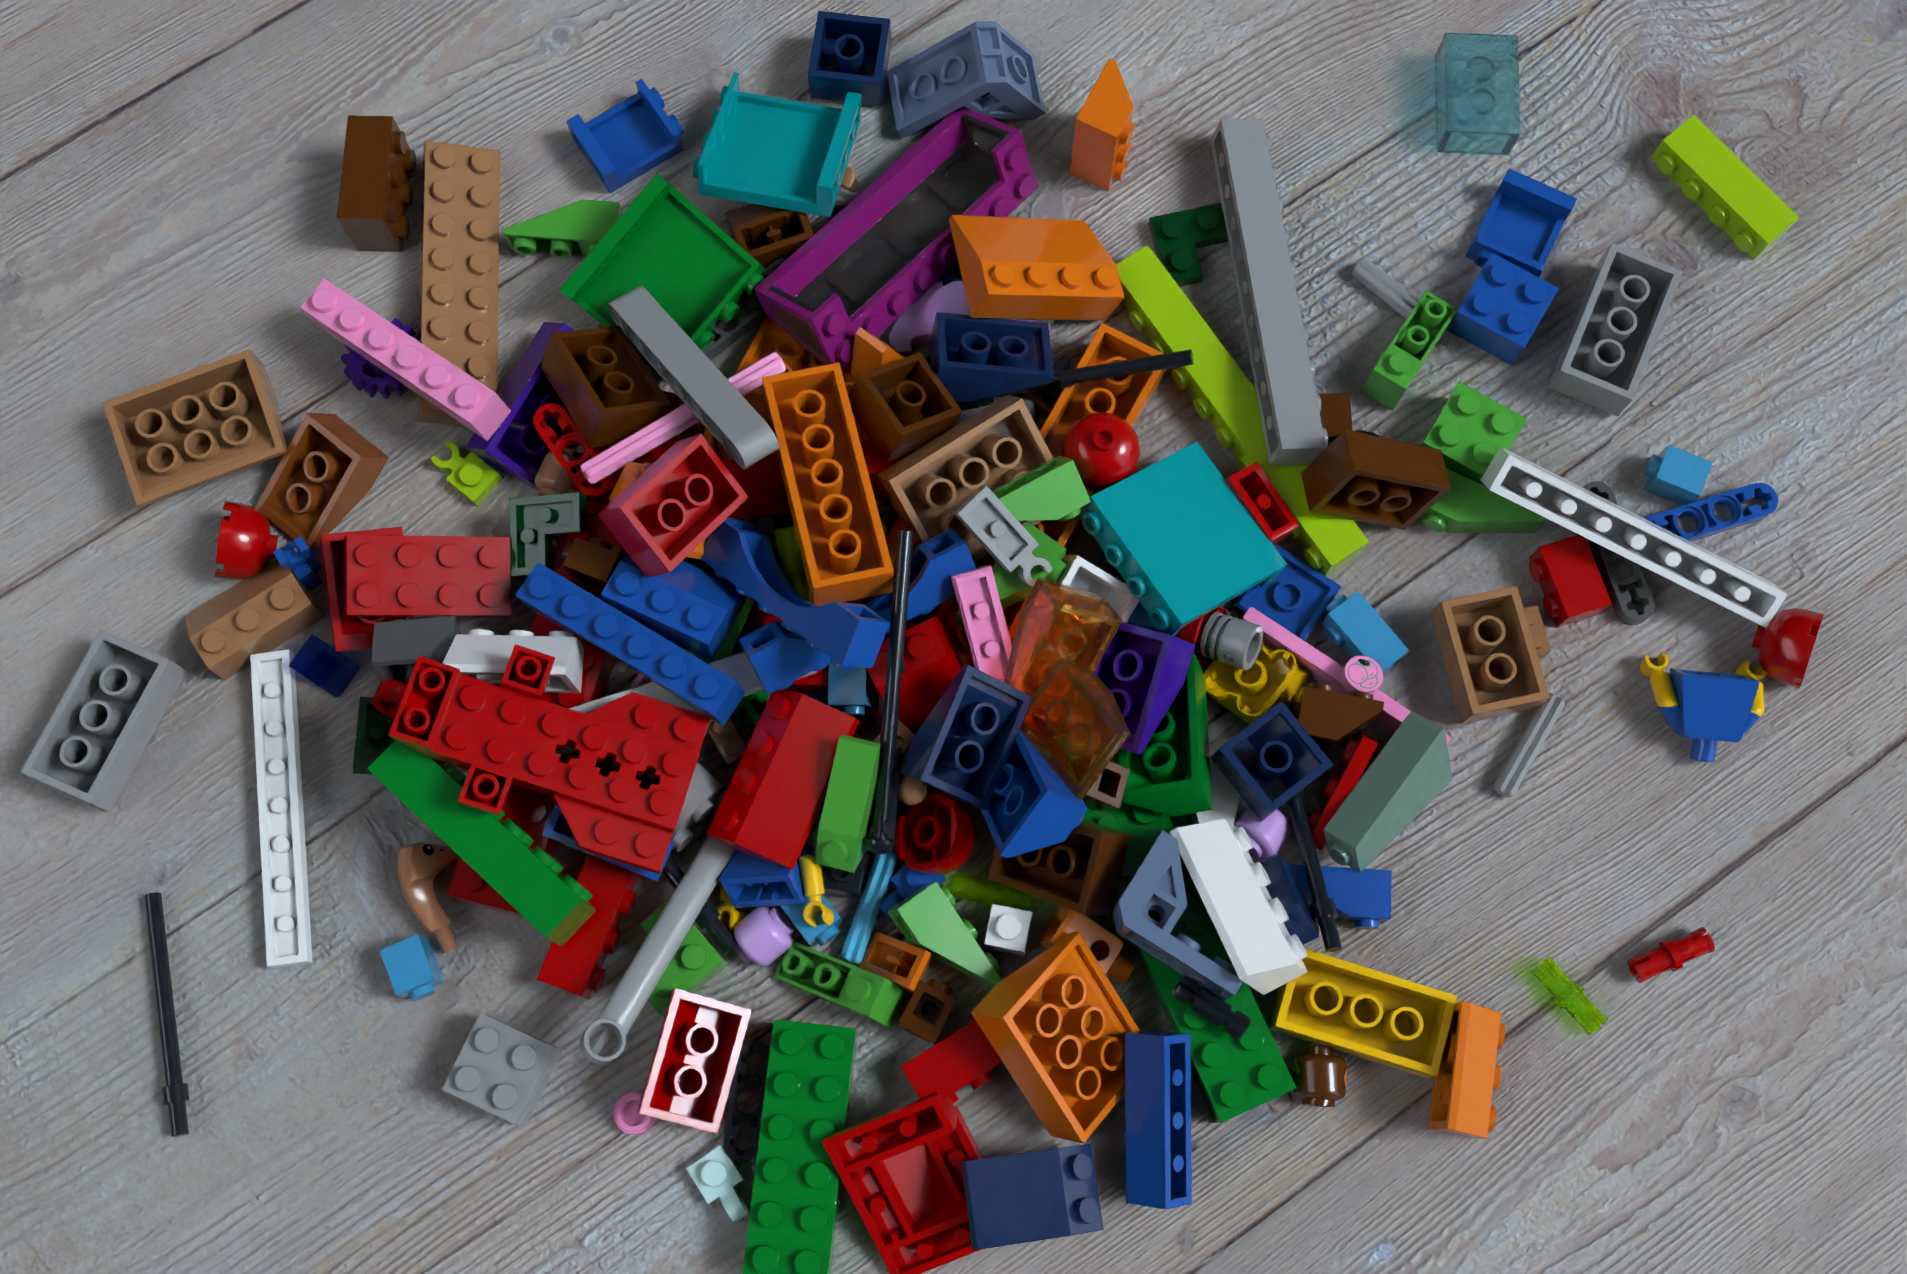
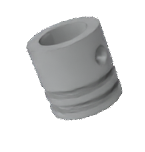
(1231, 640)

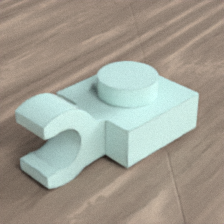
(717, 1178)

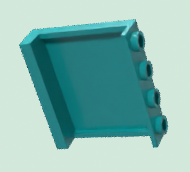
(777, 150)
(1181, 538)

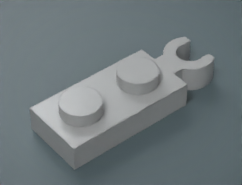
(1001, 534)

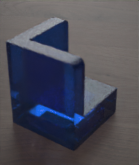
(324, 666)

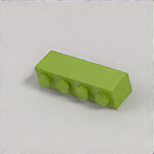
(1723, 187)

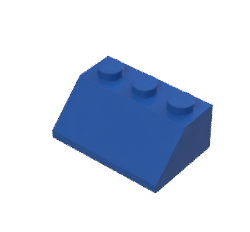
(680, 605)
(1031, 803)

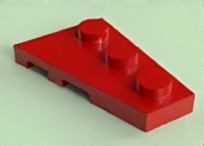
(1339, 787)

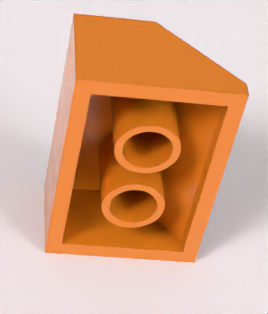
(1103, 131)
(1468, 1073)

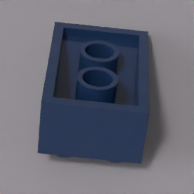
(989, 355)
(967, 738)
(1031, 1196)

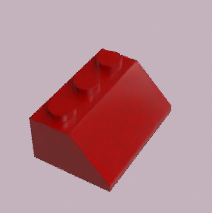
(694, 1061)

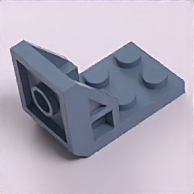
(972, 69)
(1161, 889)

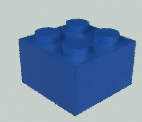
(1502, 309)

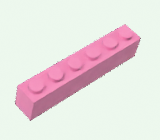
(406, 359)

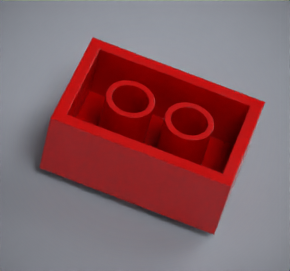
(673, 506)

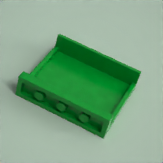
(675, 256)

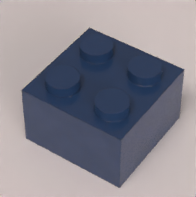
(849, 56)

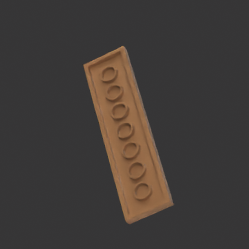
(460, 263)

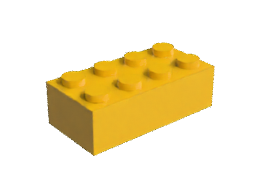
(1366, 1014)

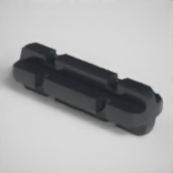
(1211, 1007)

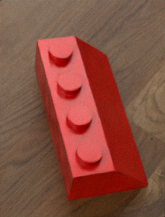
(781, 778)

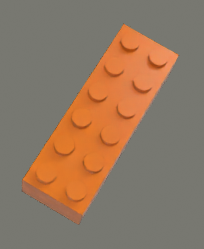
(828, 485)

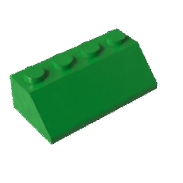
(1175, 765)

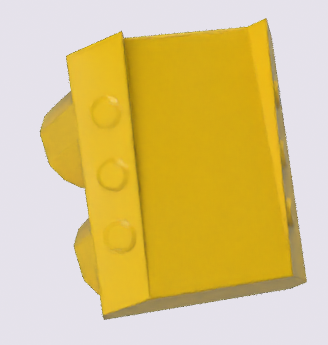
(1256, 690)

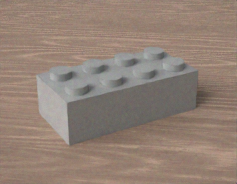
(1615, 329)
(104, 720)

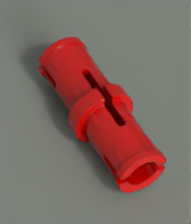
(1671, 955)

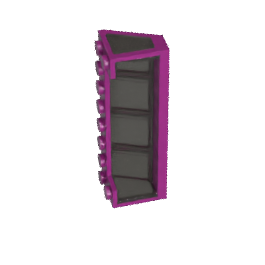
(896, 235)

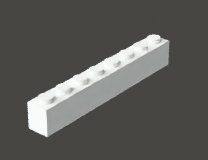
(1633, 537)

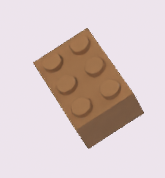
(1489, 655)

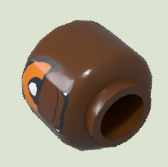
(1319, 1077)

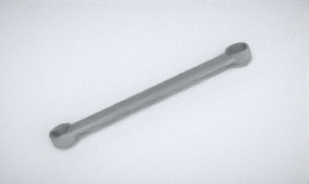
(658, 949)

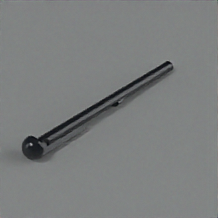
(1103, 371)
(890, 756)

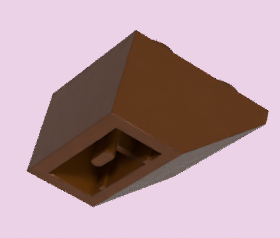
(768, 231)
(1333, 715)

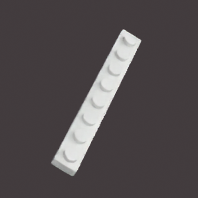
(280, 810)

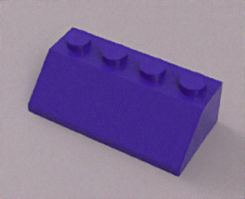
(516, 444)

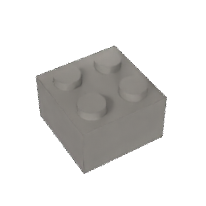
(502, 1069)

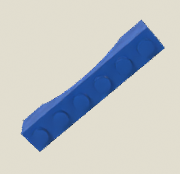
(843, 631)
(632, 643)
(783, 655)

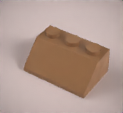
(251, 619)

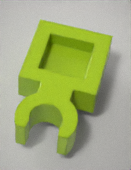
(469, 475)

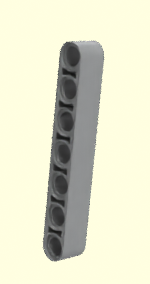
(693, 377)

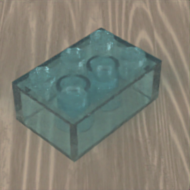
(1477, 94)

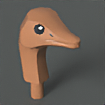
(416, 872)

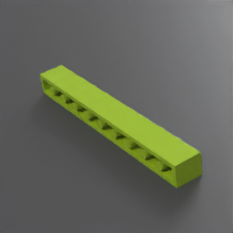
(1228, 401)

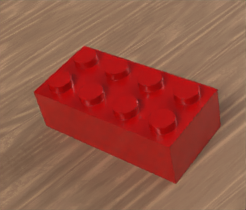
(426, 576)

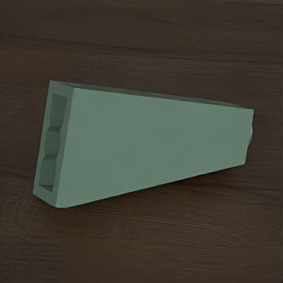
(1390, 793)

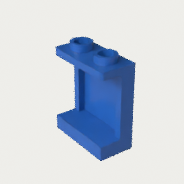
(628, 137)
(1521, 223)

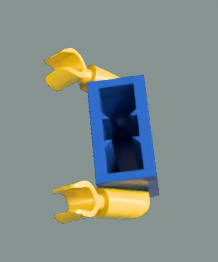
(1706, 704)
(761, 883)

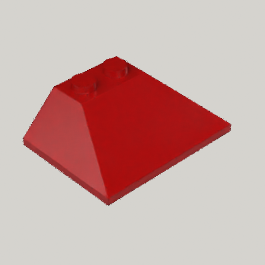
(910, 1181)

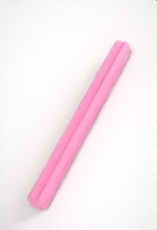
(672, 424)

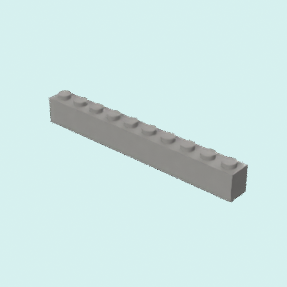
(1268, 293)

